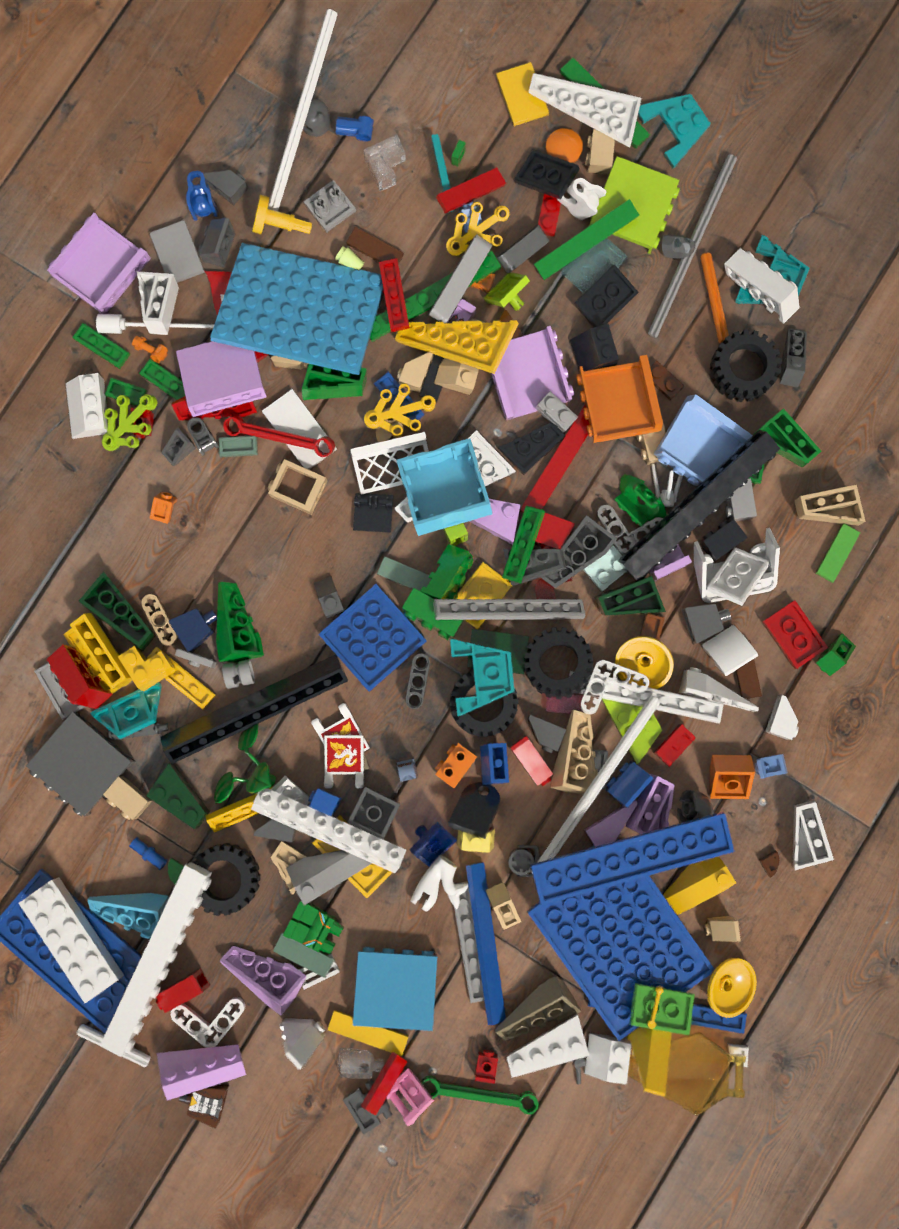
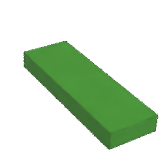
(837, 553)

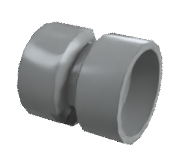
(239, 673)

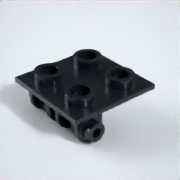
(373, 512)

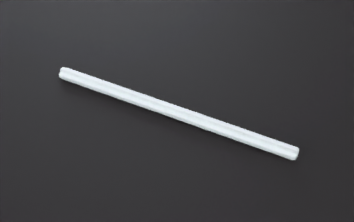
(302, 109)
(601, 778)

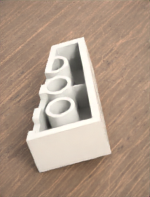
(763, 284)
(550, 1049)

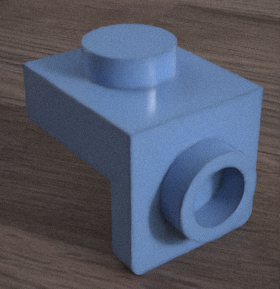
(466, 209)
(771, 766)

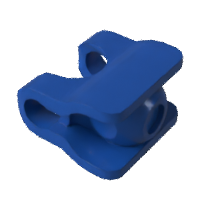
(199, 197)

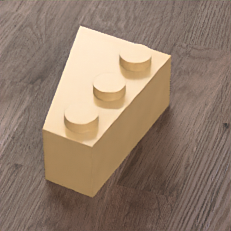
(832, 506)

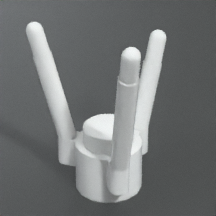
(667, 496)

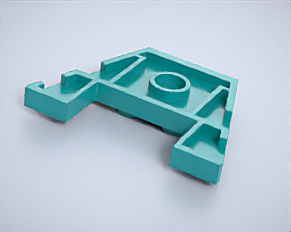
(683, 120)
(785, 264)
(491, 674)

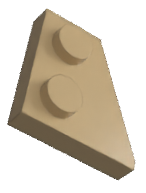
(282, 858)

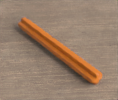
(714, 296)

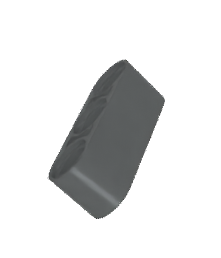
(523, 249)
(421, 672)

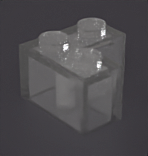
(381, 159)

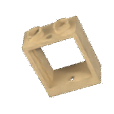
(314, 495)

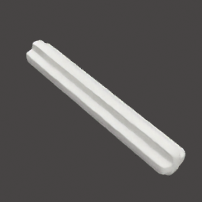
(97, 1037)

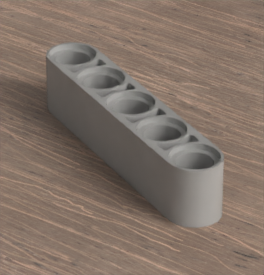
(460, 279)

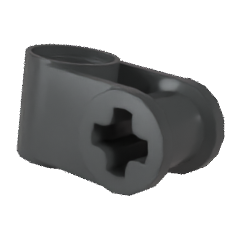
(203, 439)

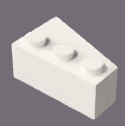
(157, 300)

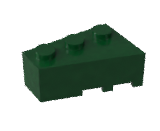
(178, 798)

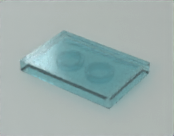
(593, 264)

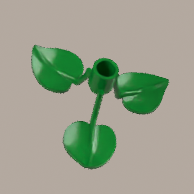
(260, 778)

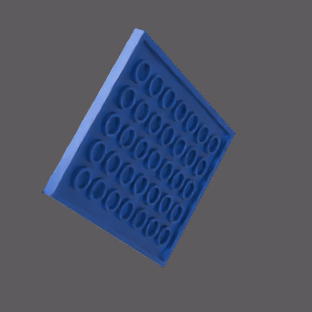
(620, 940)

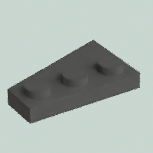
(541, 563)

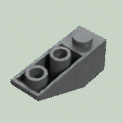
(793, 358)

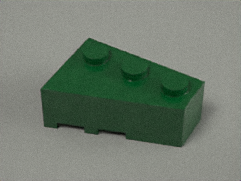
(631, 598)

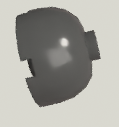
(693, 806)

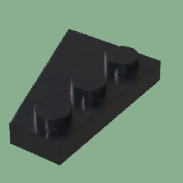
(531, 448)

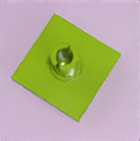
(507, 291)

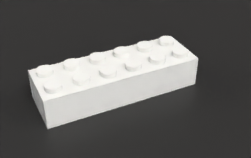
(71, 939)

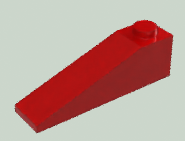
(183, 413)

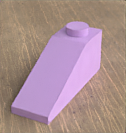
(610, 826)

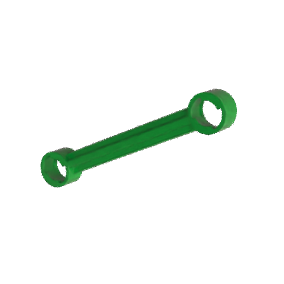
(482, 1095)

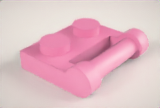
(413, 1092)

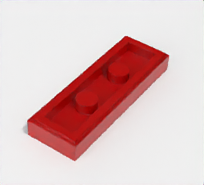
(384, 1083)

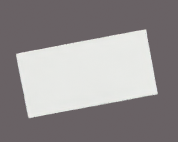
(292, 416)

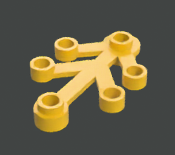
(473, 229)
(396, 412)

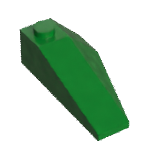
(235, 633)

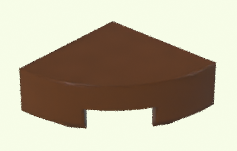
(770, 863)

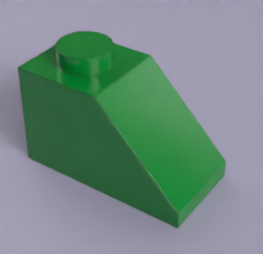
(836, 655)

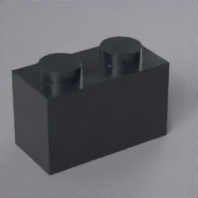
(723, 540)

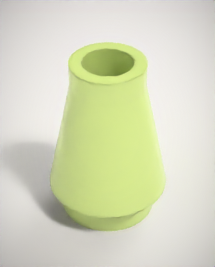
(349, 258)

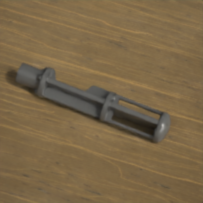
(155, 728)

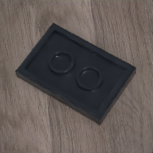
(546, 174)
(606, 297)

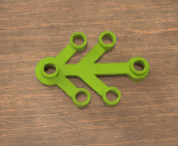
(126, 422)

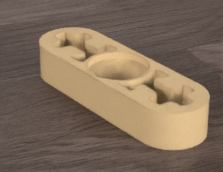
(161, 634)

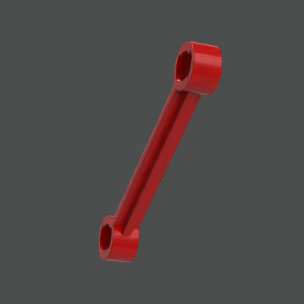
(279, 436)

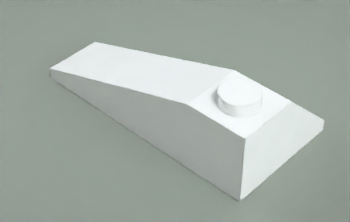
(704, 687)
(301, 1039)

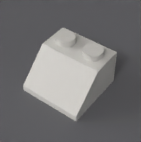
(608, 1058)

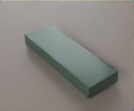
(403, 574)
(304, 956)

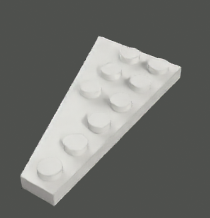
(601, 109)
(490, 463)

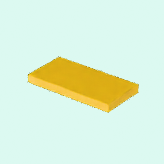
(365, 880)

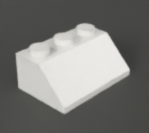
(87, 405)

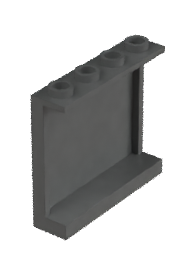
(79, 763)

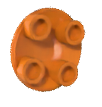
(564, 145)

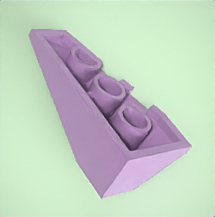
(268, 979)

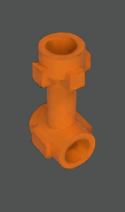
(157, 354)

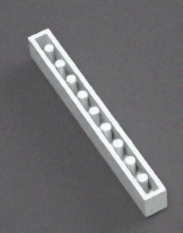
(156, 958)

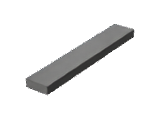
(469, 946)

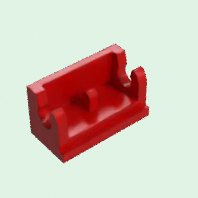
(674, 745)

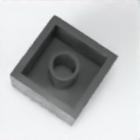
(374, 812)

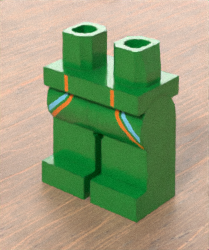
(312, 926)

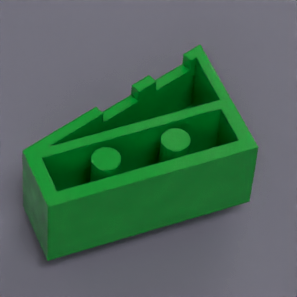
(332, 383)
(791, 439)
(450, 573)

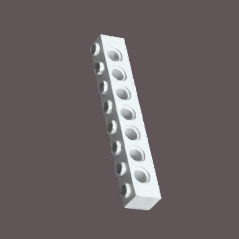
(328, 829)

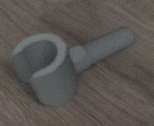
(579, 1063)

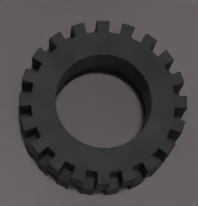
(729, 381)
(566, 686)
(476, 727)
(248, 872)

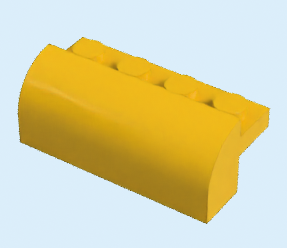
(98, 652)

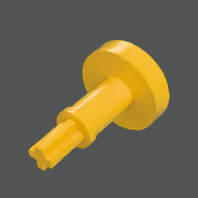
(278, 219)

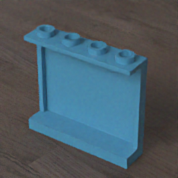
(395, 989)

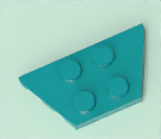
(130, 712)

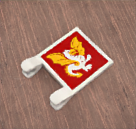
(343, 727)
(344, 756)

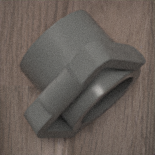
(521, 858)

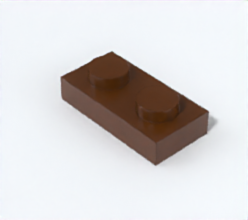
(665, 381)

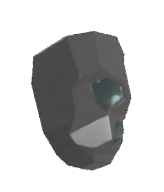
(677, 246)

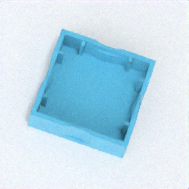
(444, 487)

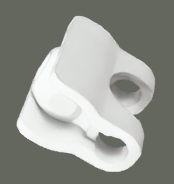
(583, 201)

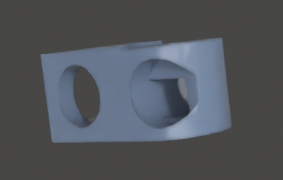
(407, 770)

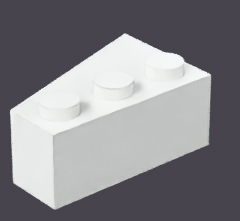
(809, 837)

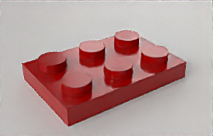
(795, 634)

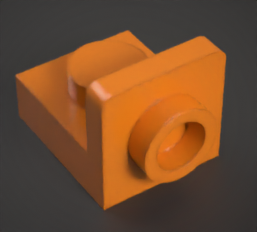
(163, 507)

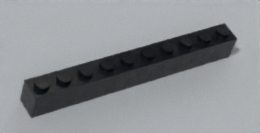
(699, 504)
(253, 709)

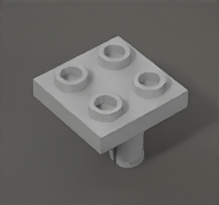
(329, 206)

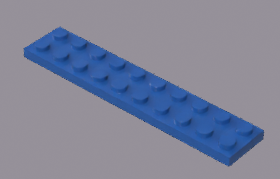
(632, 858)

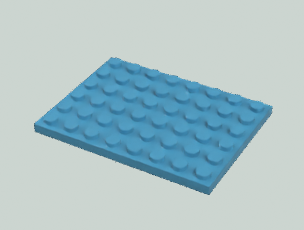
(299, 308)

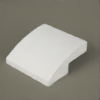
(729, 650)

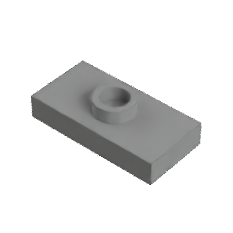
(194, 659)

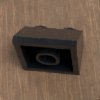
(595, 348)

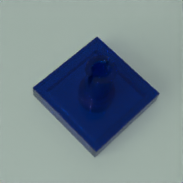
(432, 843)

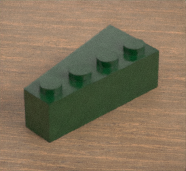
(112, 608)

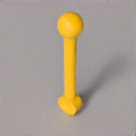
(651, 1024)

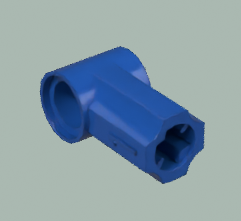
(359, 128)

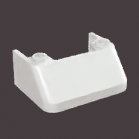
(706, 570)

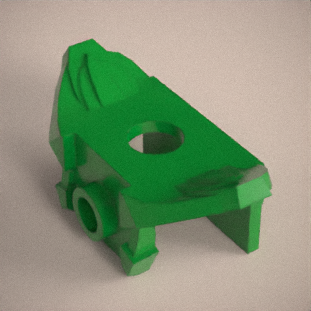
(628, 500)

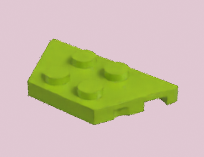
(623, 717)

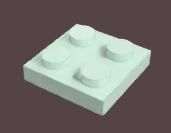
(605, 569)

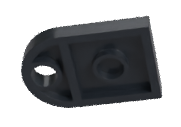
(475, 811)

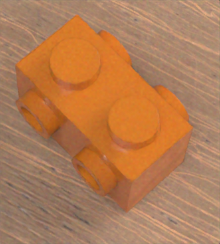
(458, 767)

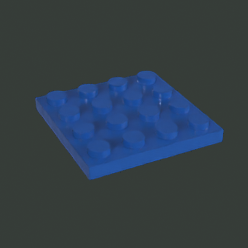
(372, 637)

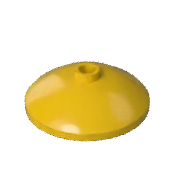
(657, 668)
(731, 987)

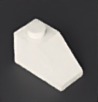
(782, 720)

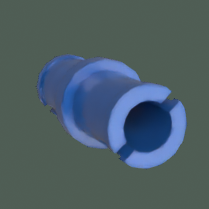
(148, 853)

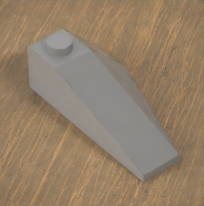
(322, 872)

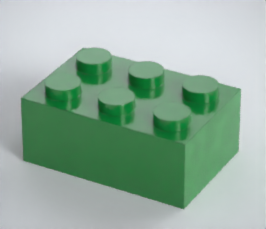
(421, 607)

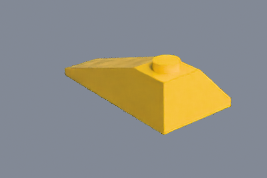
(698, 883)
(652, 1055)

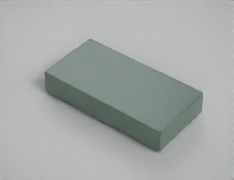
(238, 446)

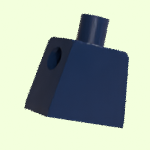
(193, 628)

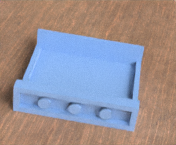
(699, 440)

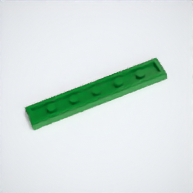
(576, 73)
(587, 239)

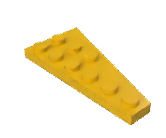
(462, 341)

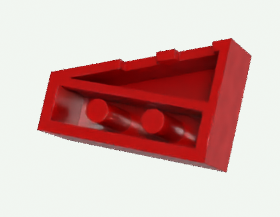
(76, 678)

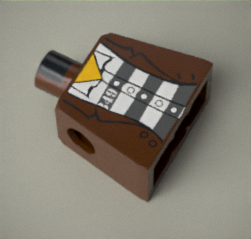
(206, 1104)

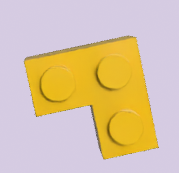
(146, 672)

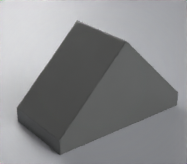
(177, 447)

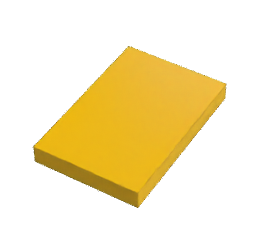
(515, 90)
(484, 584)

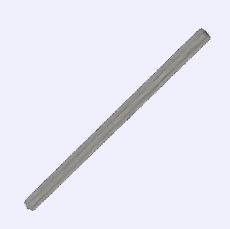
(696, 237)

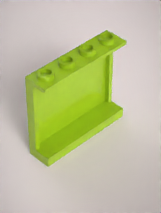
(650, 194)

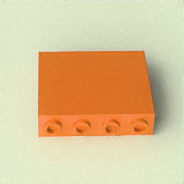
(620, 401)

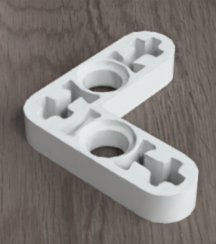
(604, 678)
(206, 1028)

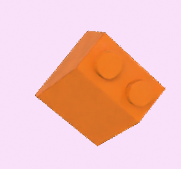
(731, 776)

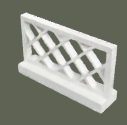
(382, 448)

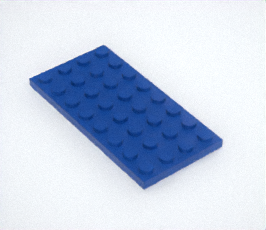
(25, 942)

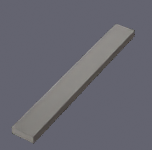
(508, 609)

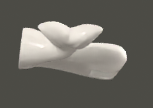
(440, 869)

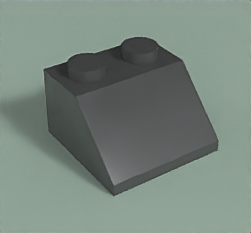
(217, 242)

